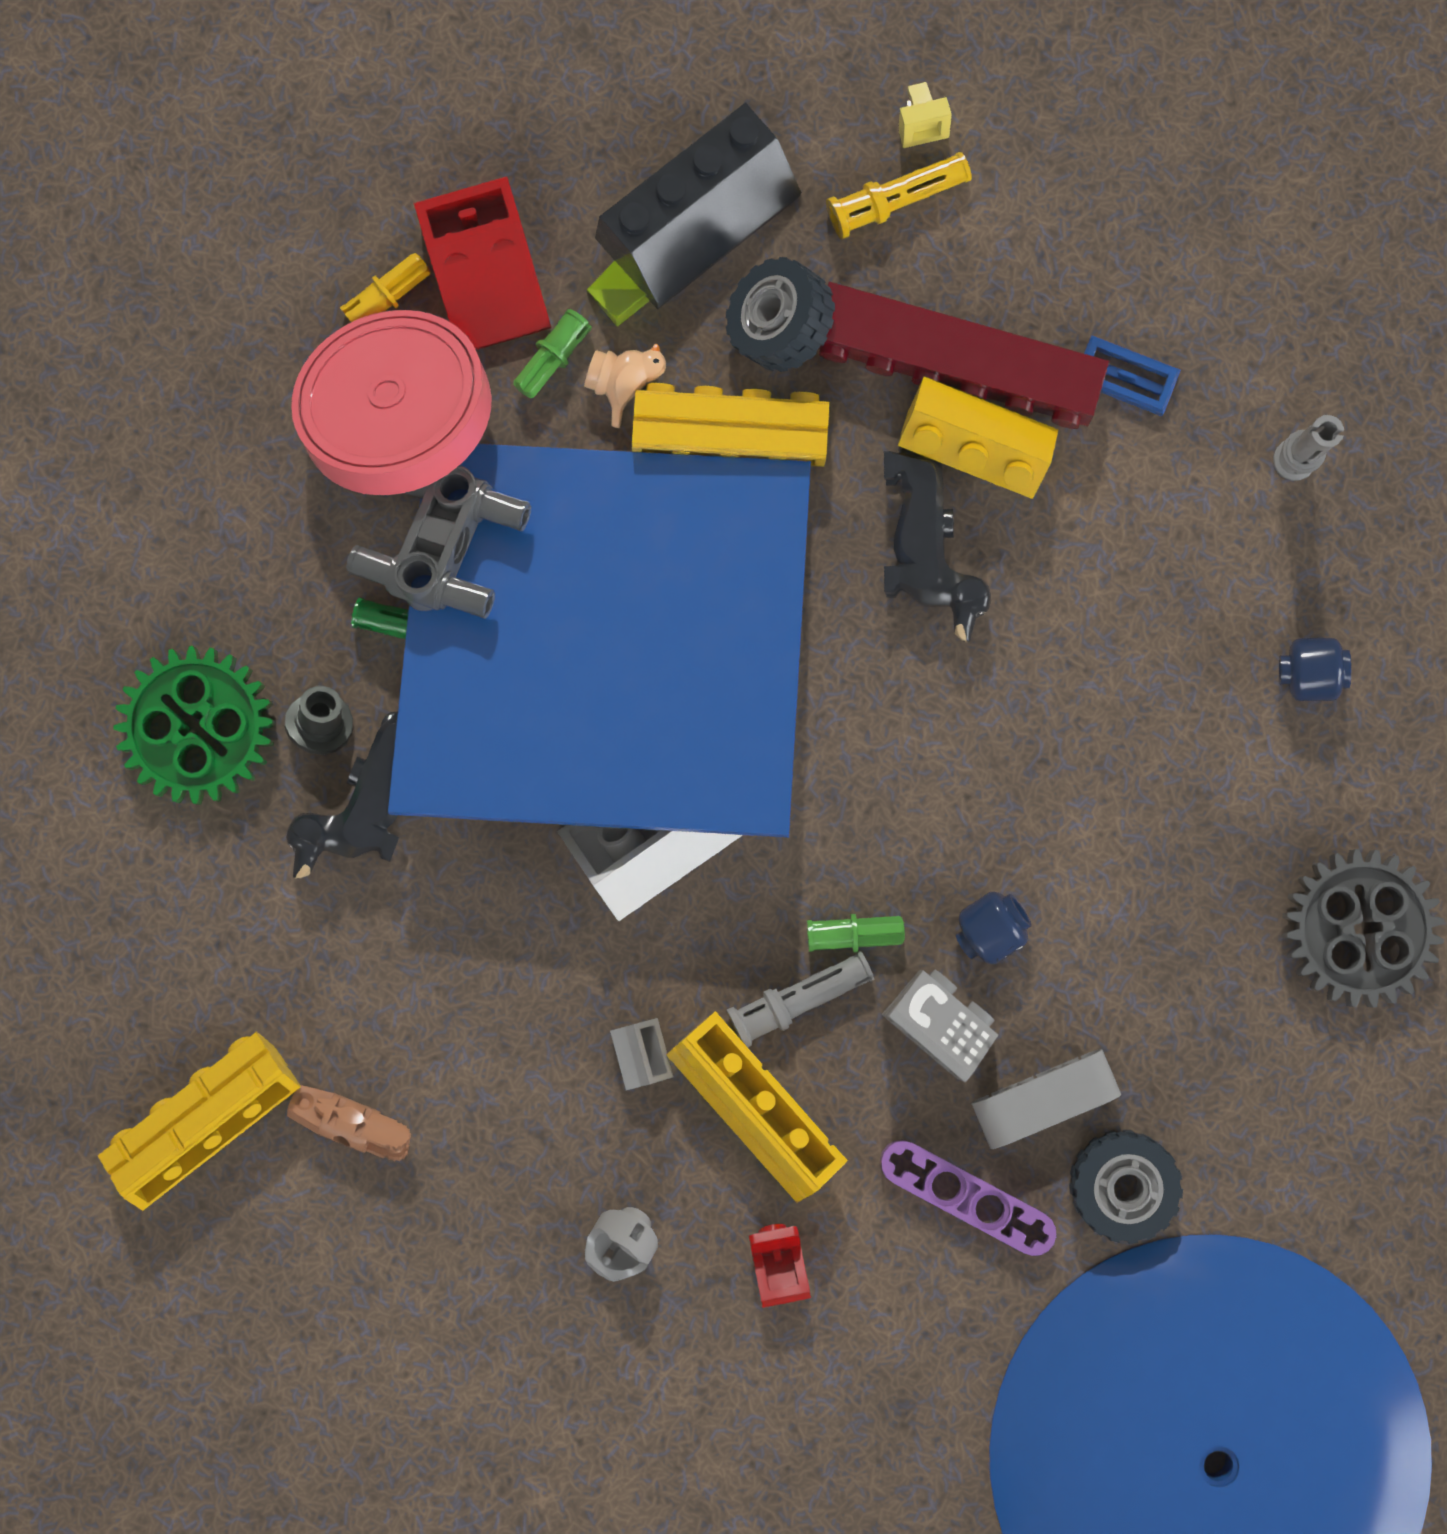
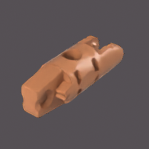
(349, 1123)

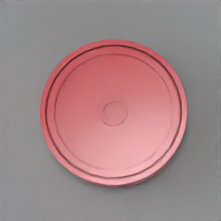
(391, 402)

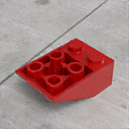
(483, 263)

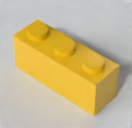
(978, 437)

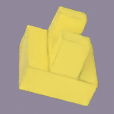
(923, 118)

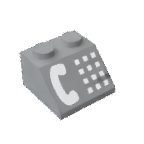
(941, 1024)

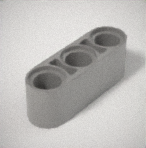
(1046, 1100)

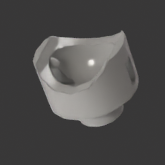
(629, 1236)

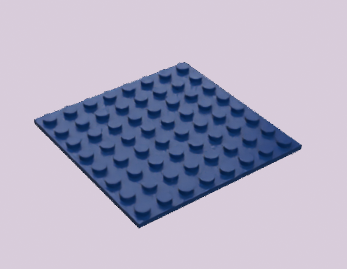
(627, 651)

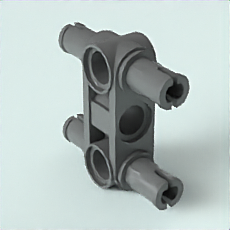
(439, 544)

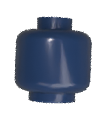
(1315, 669)
(993, 927)

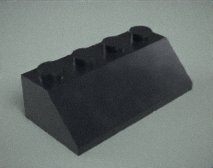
(699, 206)

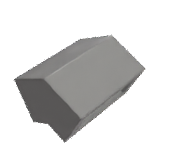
(641, 1054)

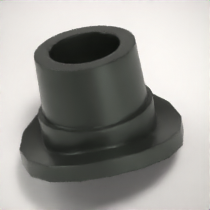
(319, 721)

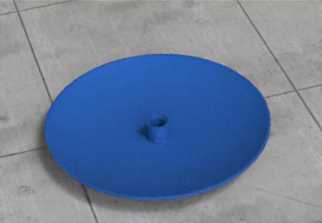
(1201, 1354)

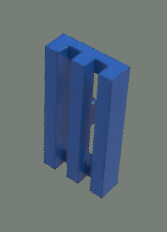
(1126, 395)

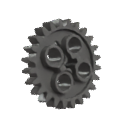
(1407, 924)

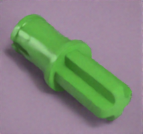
(552, 353)
(855, 933)

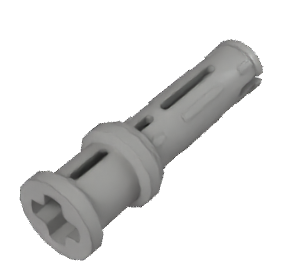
(1307, 446)
(778, 1008)

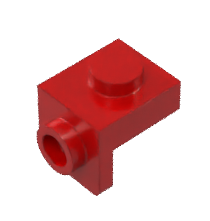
(779, 1265)

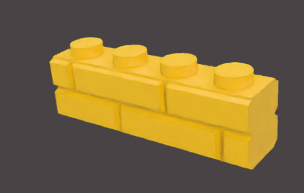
(730, 425)
(756, 1108)
(198, 1120)

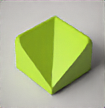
(617, 294)

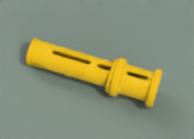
(872, 202)

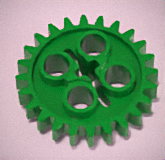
(223, 694)

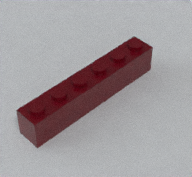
(964, 356)

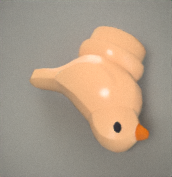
(622, 375)

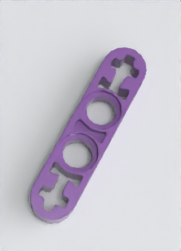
(966, 1199)

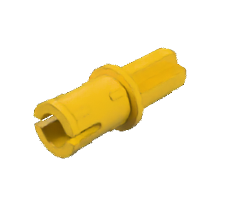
(388, 289)

